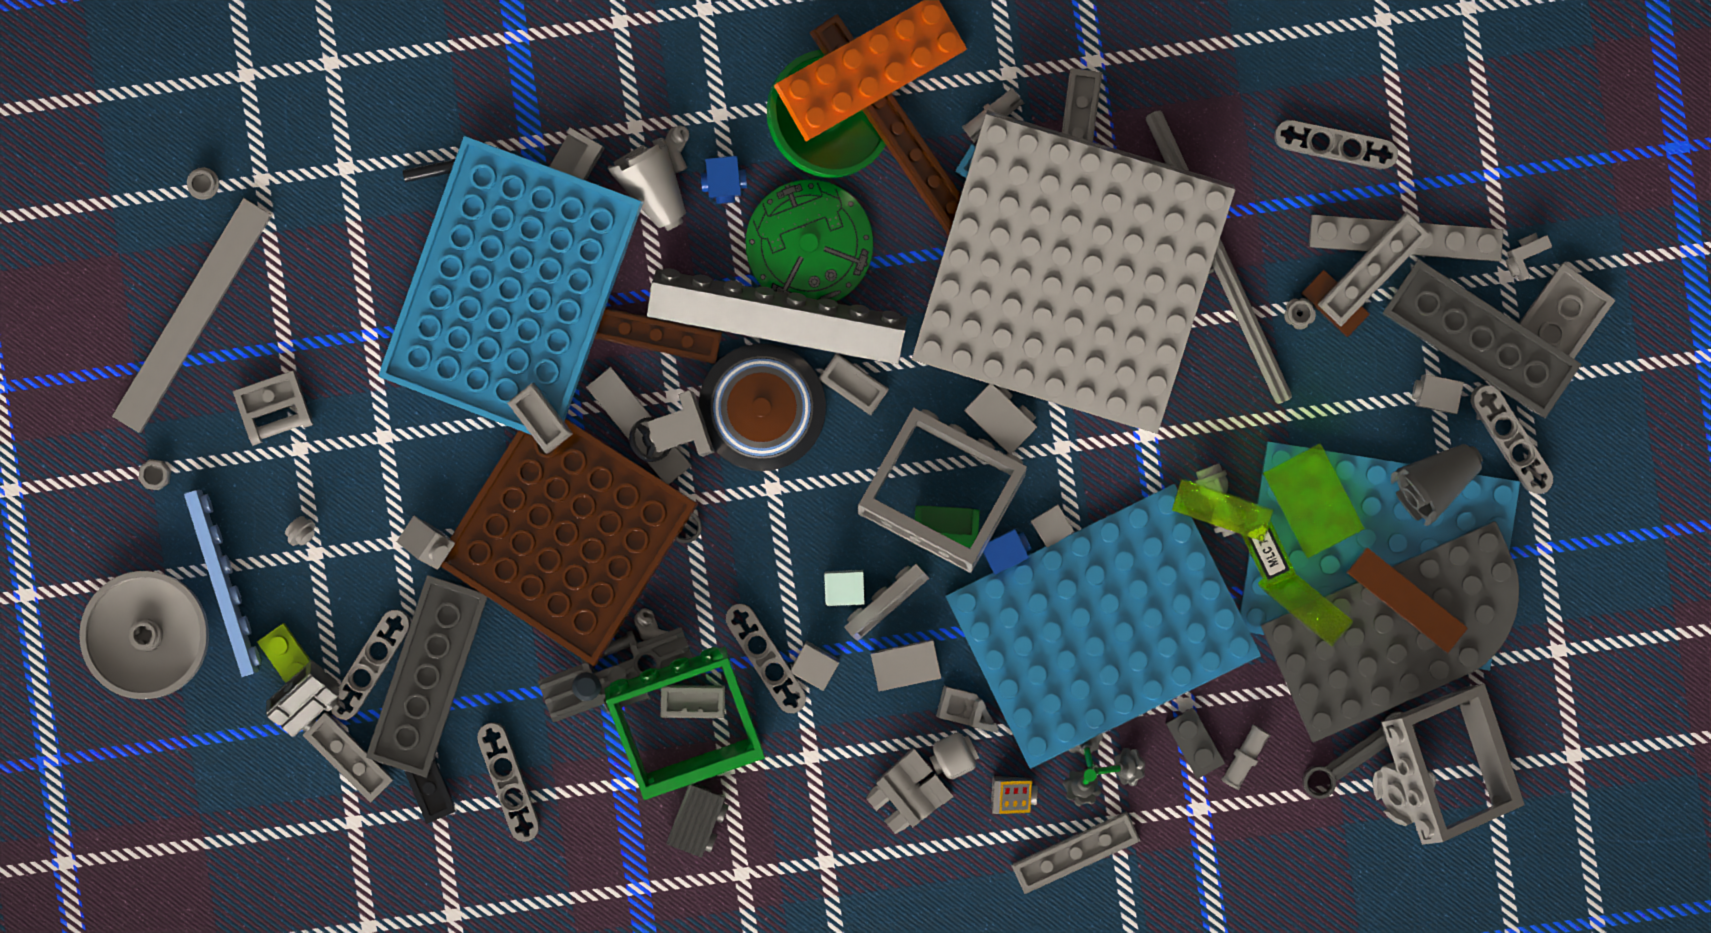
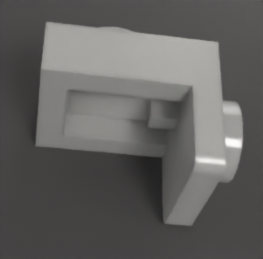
(1529, 246)

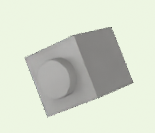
(1437, 393)
(425, 542)

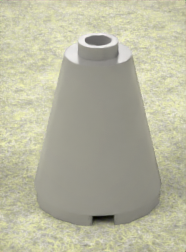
(652, 179)

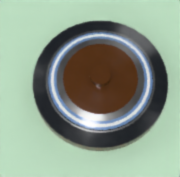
(762, 407)

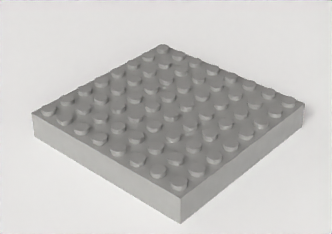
(1073, 272)

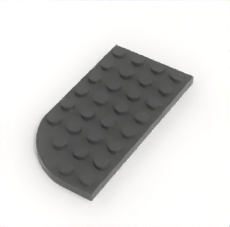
(1384, 656)

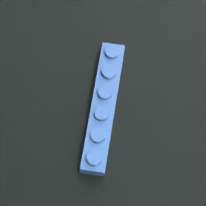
(219, 570)

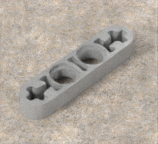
(1336, 142)
(1508, 441)
(769, 656)
(373, 666)
(512, 780)

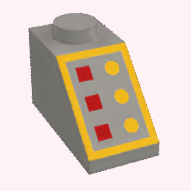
(1012, 795)

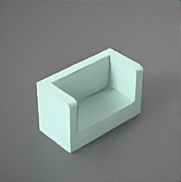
(844, 587)

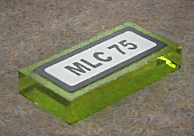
(1270, 558)

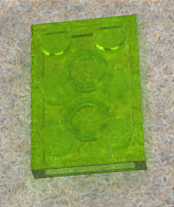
(1313, 500)

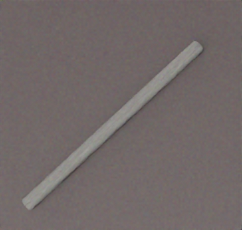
(1228, 276)

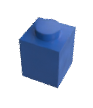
(1006, 550)

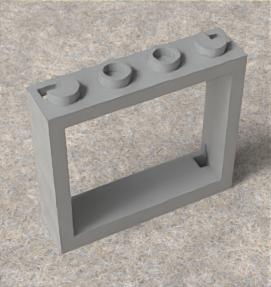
(921, 534)
(1489, 752)

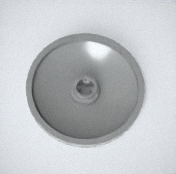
(144, 635)

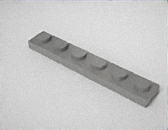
(1443, 241)

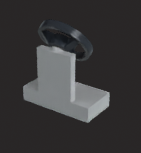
(673, 430)

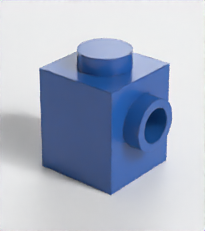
(723, 179)

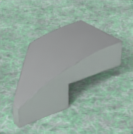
(965, 708)

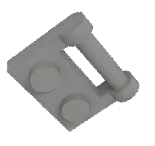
(269, 397)

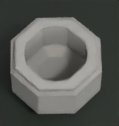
(154, 474)

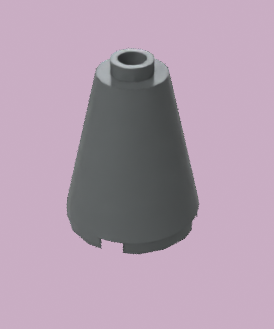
(1436, 481)

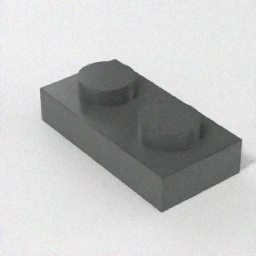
(1195, 743)

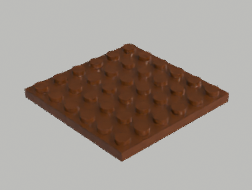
(568, 537)

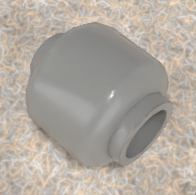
(954, 756)

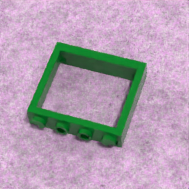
(698, 767)

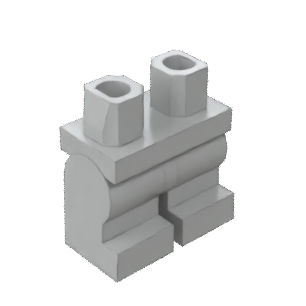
(902, 788)

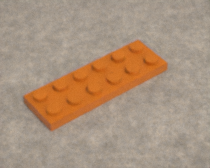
(870, 67)

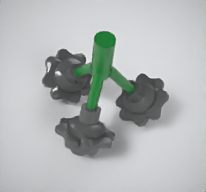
(1083, 785)

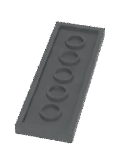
(1482, 339)
(427, 676)

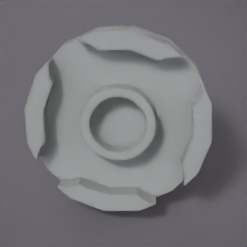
(1389, 788)

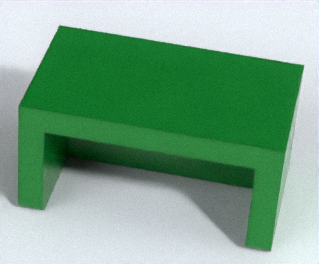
(955, 523)

